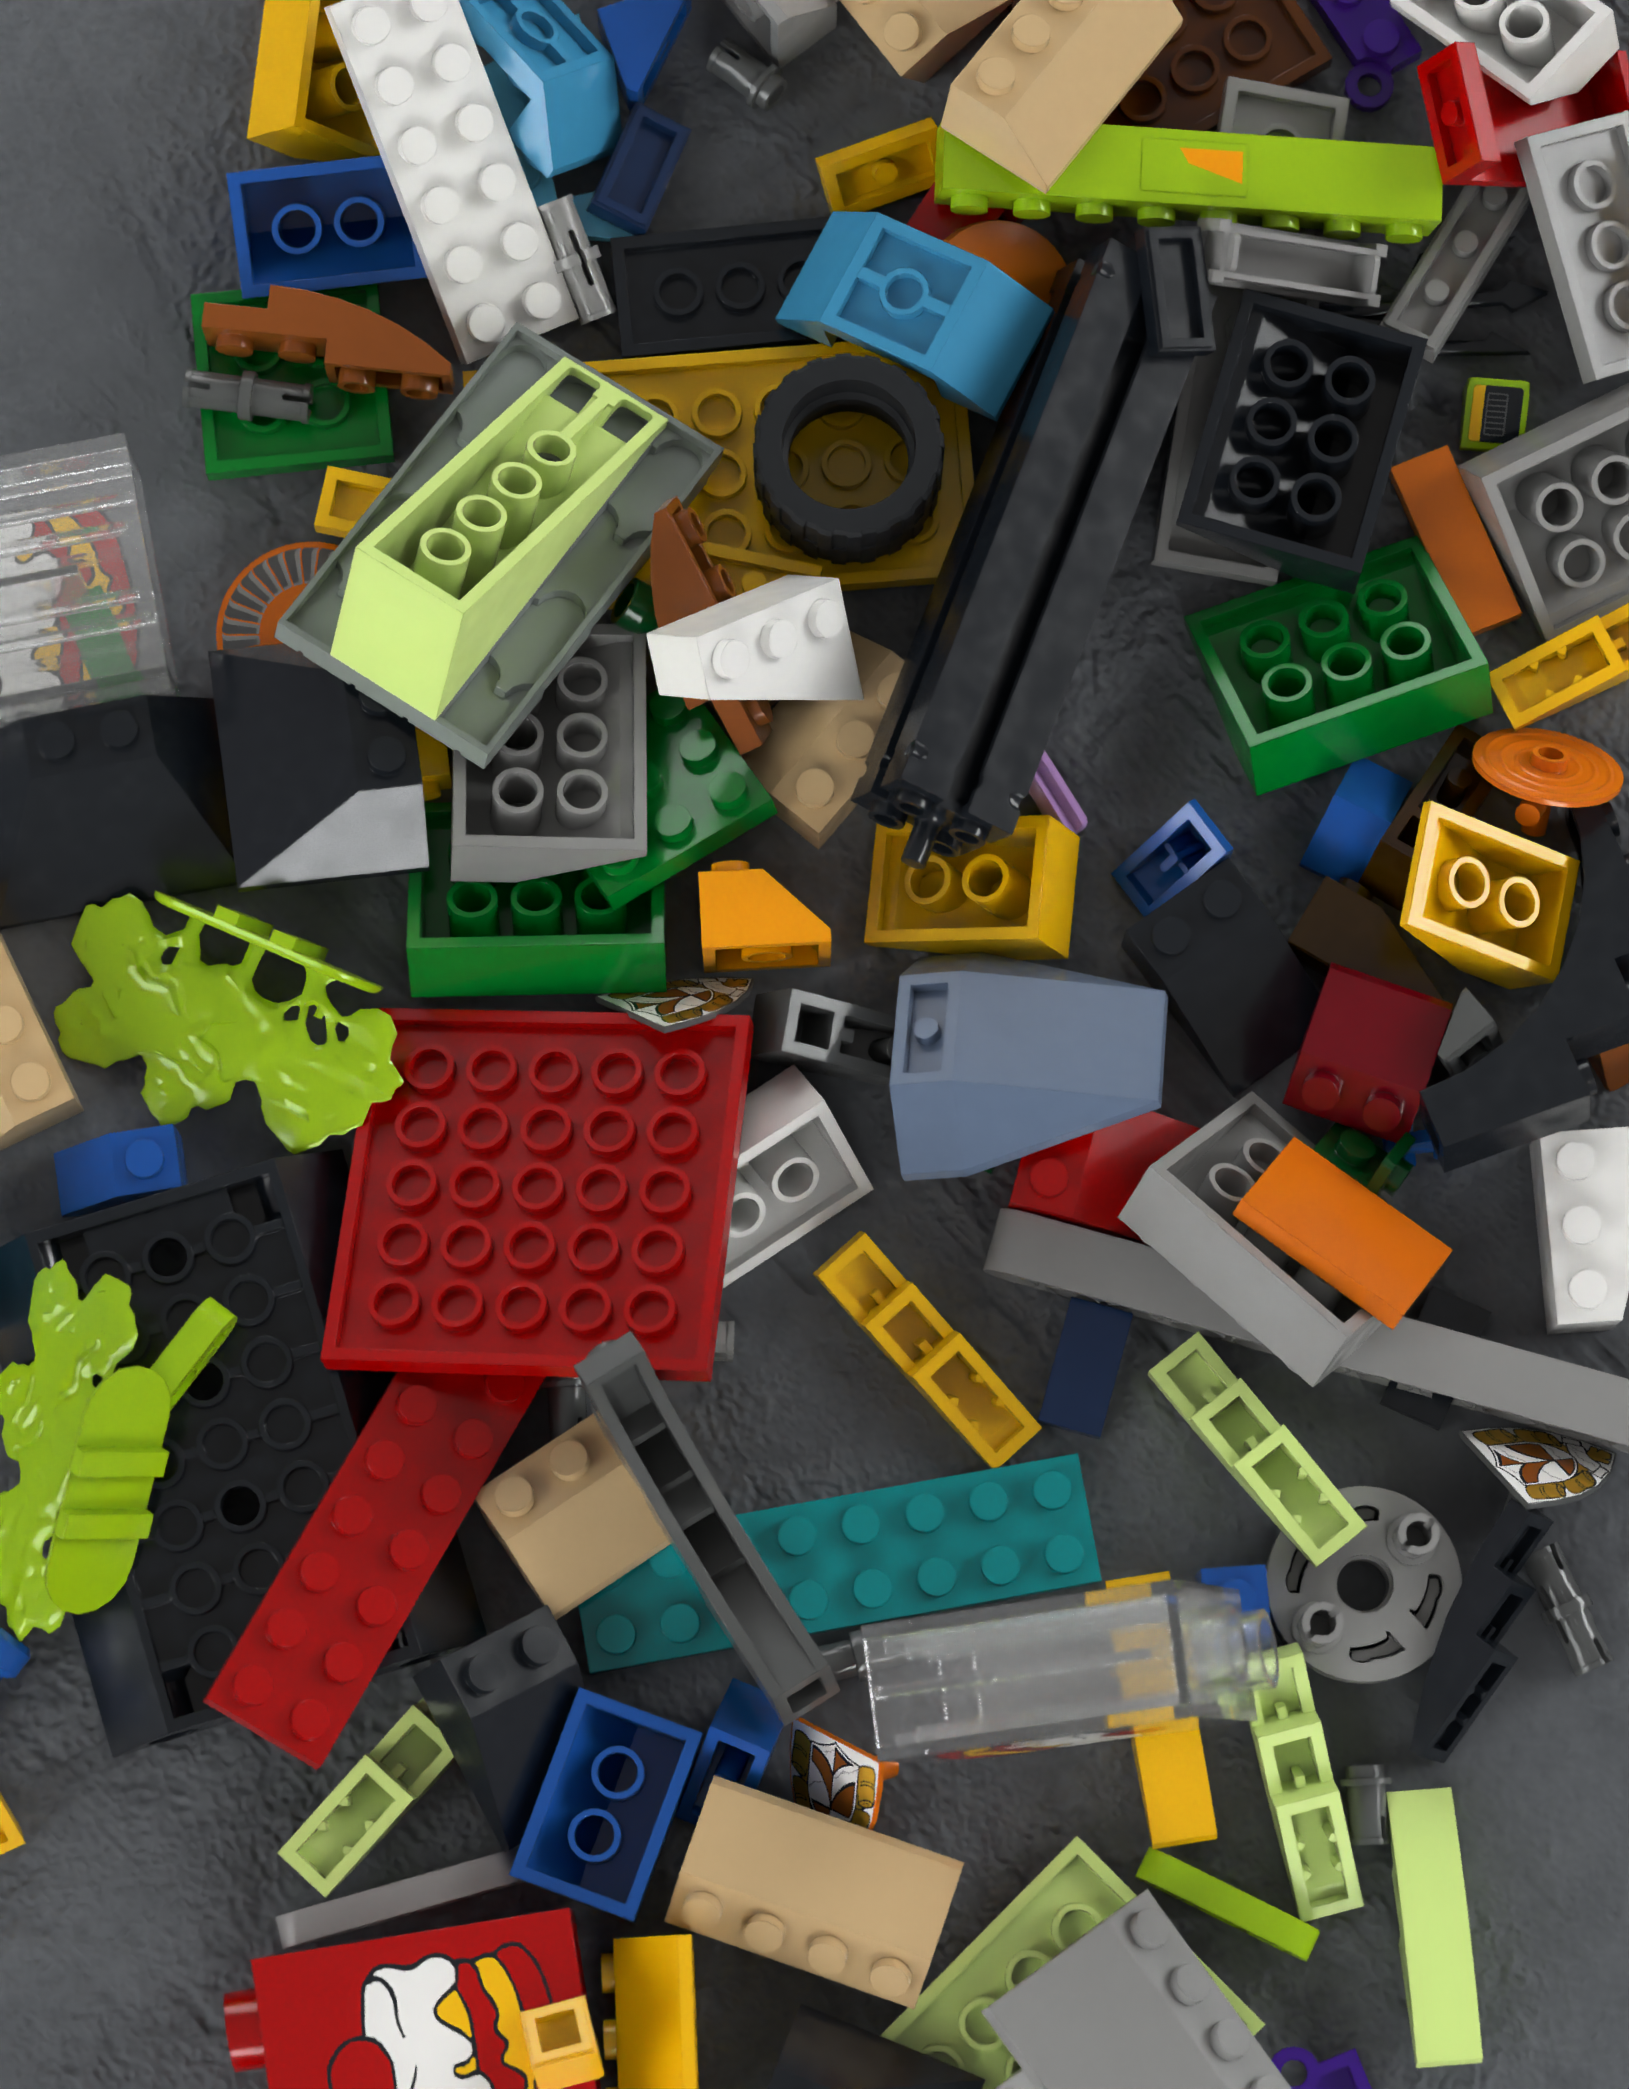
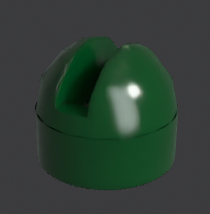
(635, 608)

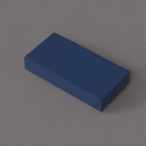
(638, 170)
(1085, 1368)

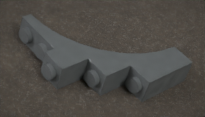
(704, 1528)

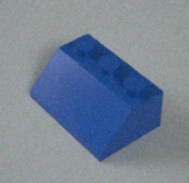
(320, 227)
(607, 1804)

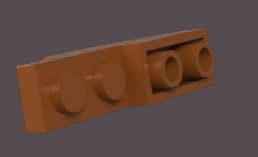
(357, 344)
(687, 583)

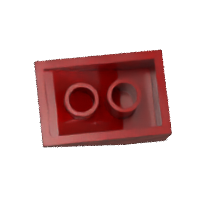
(1096, 1173)

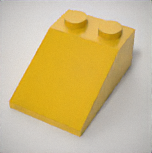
(1488, 899)
(995, 900)

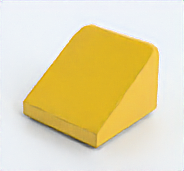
(562, 2044)

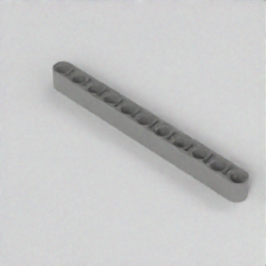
(1413, 1354)

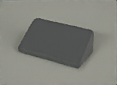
(1469, 1035)

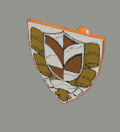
(836, 1775)

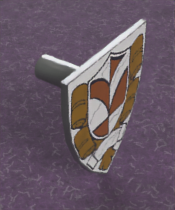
(684, 1003)
(1541, 1465)

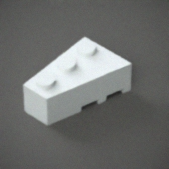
(762, 645)
(1583, 1227)

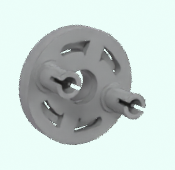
(1406, 1549)

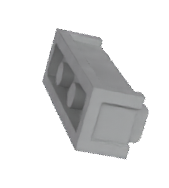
(1291, 263)

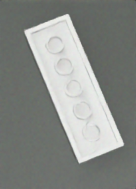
(452, 169)

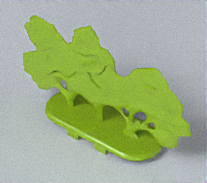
(211, 1028)
(77, 1453)

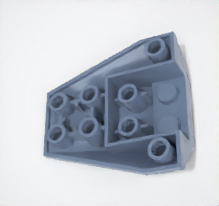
(1015, 1060)

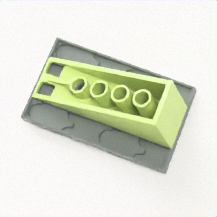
(498, 545)

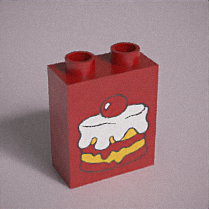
(407, 2007)

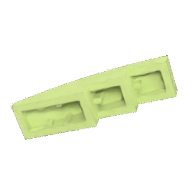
(1257, 1450)
(1303, 1793)
(369, 1800)
(1433, 1928)

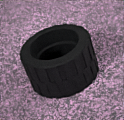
(864, 387)

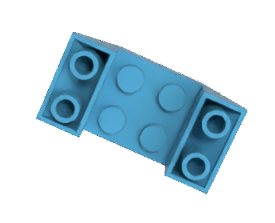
(561, 70)
(918, 307)

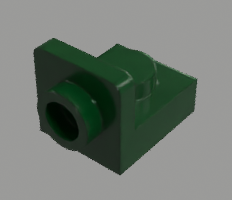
(1365, 1161)

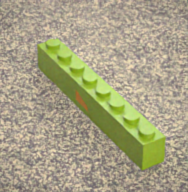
(1210, 174)

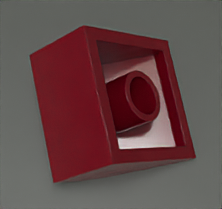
(1367, 1053)

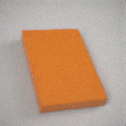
(1342, 1232)

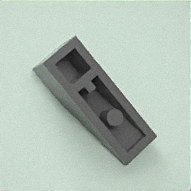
(823, 1035)

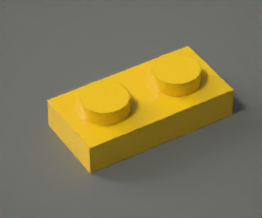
(880, 168)

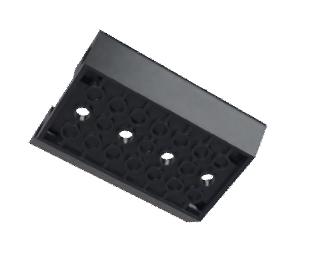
(278, 1426)

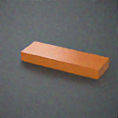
(1455, 538)

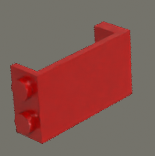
(1480, 119)

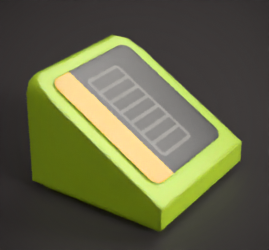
(1492, 412)

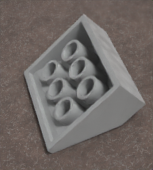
(1561, 512)
(569, 777)
(1187, 1217)
(1129, 2013)

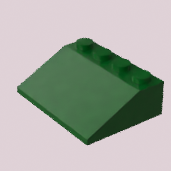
(1340, 675)
(527, 934)

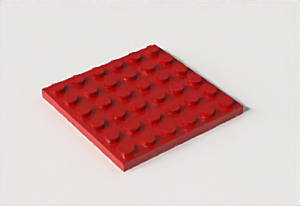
(541, 1195)

